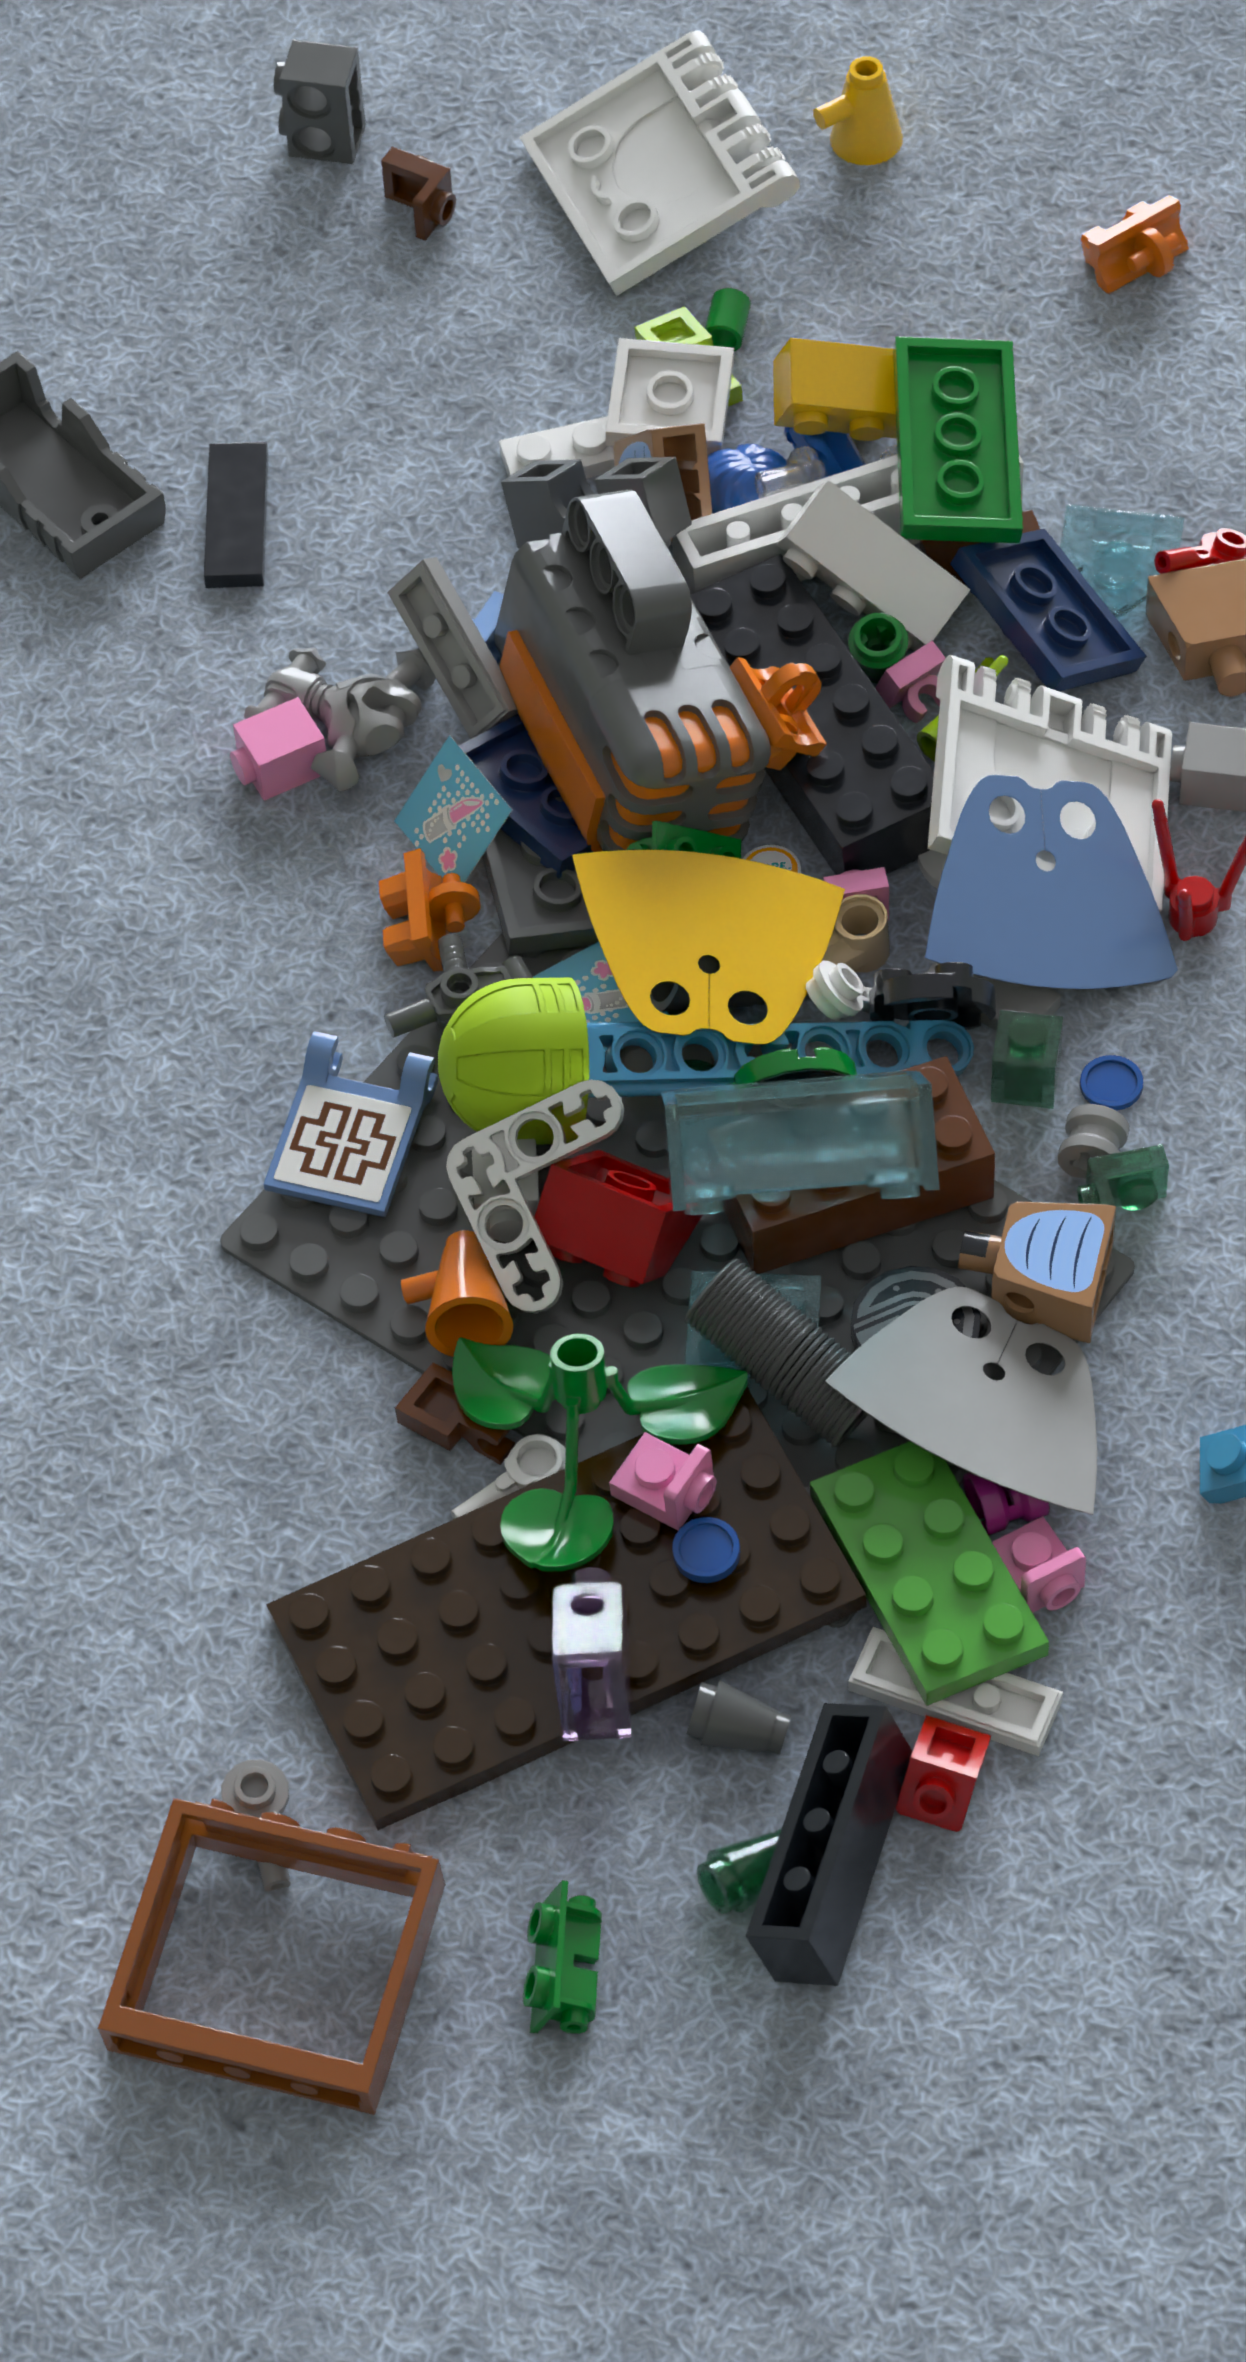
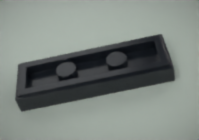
(236, 515)

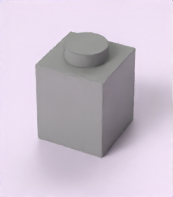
(1211, 767)

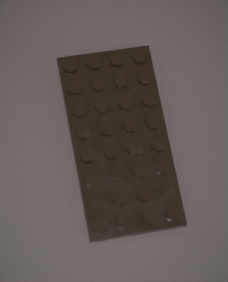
(442, 1646)

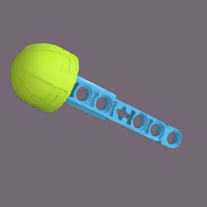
(533, 1040)

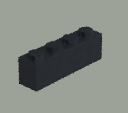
(829, 1844)

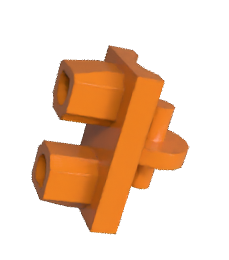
(1137, 245)
(433, 908)

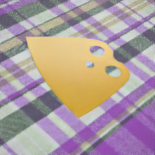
(672, 907)

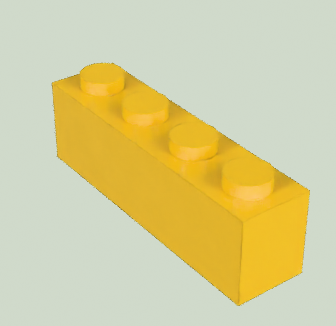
(835, 389)

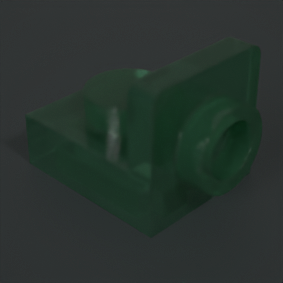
(1126, 1178)

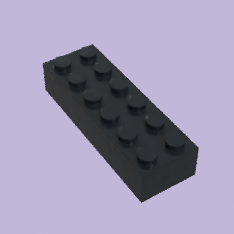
(870, 785)

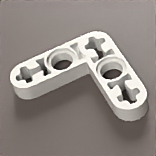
(513, 1165)

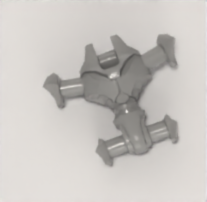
(360, 713)

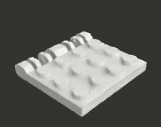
(654, 165)
(1044, 743)

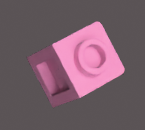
(665, 1480)
(1042, 1565)

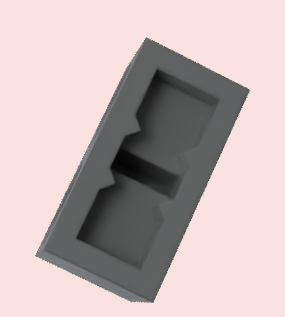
(321, 101)

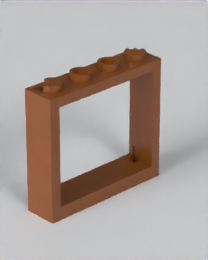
(241, 2058)

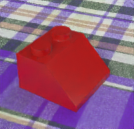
(612, 1217)

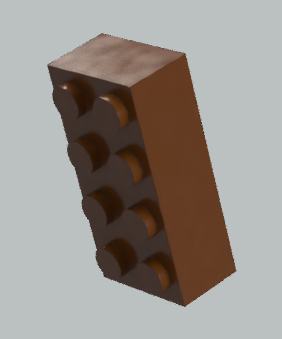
(808, 1222)

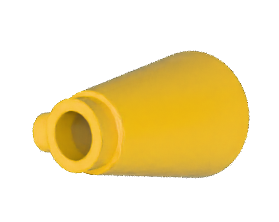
(863, 117)

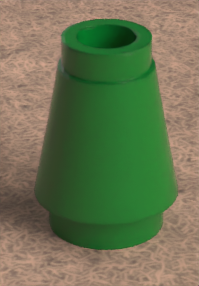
(875, 645)

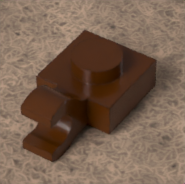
(434, 1413)

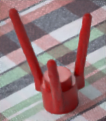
(1194, 899)

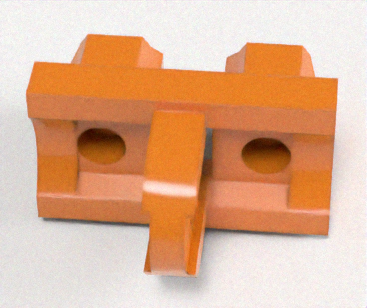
(782, 708)

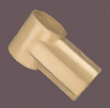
(860, 916)

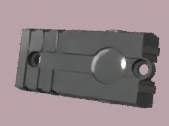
(65, 478)

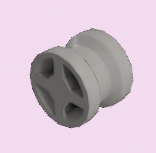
(1091, 1133)

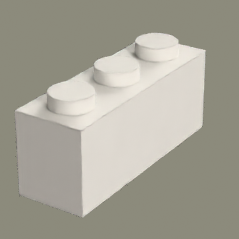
(870, 565)

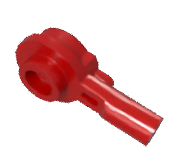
(1214, 548)

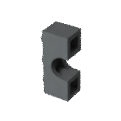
(542, 491)

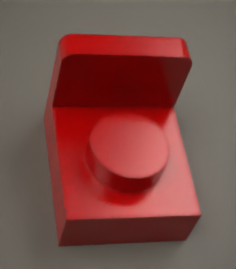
(942, 1773)

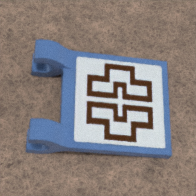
(346, 1135)

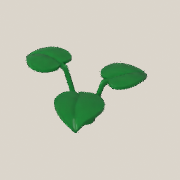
(508, 1382)

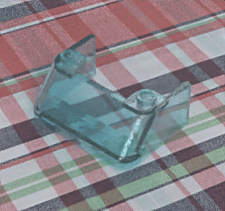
(799, 1137)

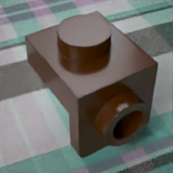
(420, 185)

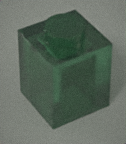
(1026, 1059)

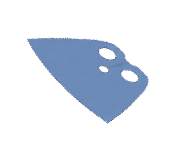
(1059, 928)

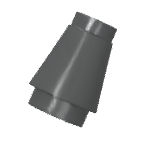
(736, 1720)

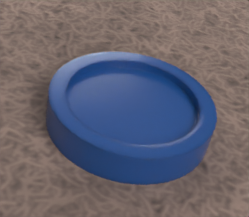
(1111, 1082)
(706, 1550)

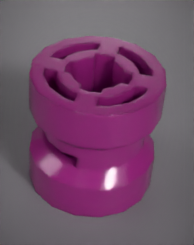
(1000, 1504)

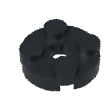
(942, 995)

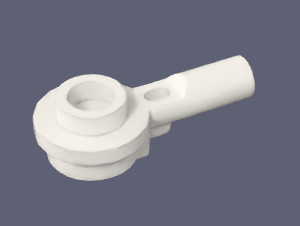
(837, 991)
(527, 1463)

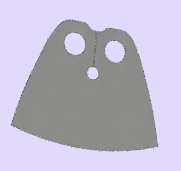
(1014, 1431)

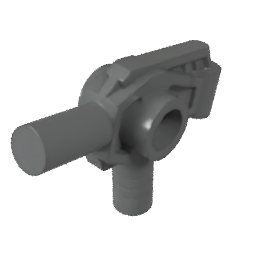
(451, 987)

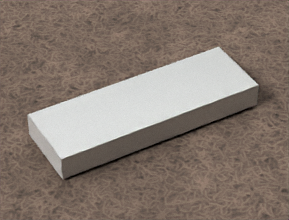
(1005, 1707)

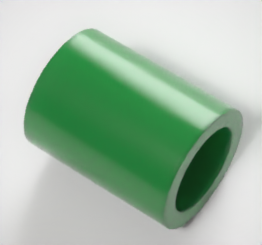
(728, 317)

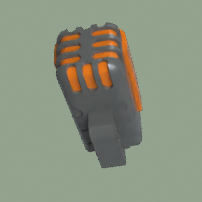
(626, 681)

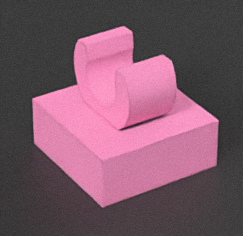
(912, 677)

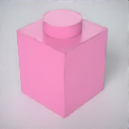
(277, 748)

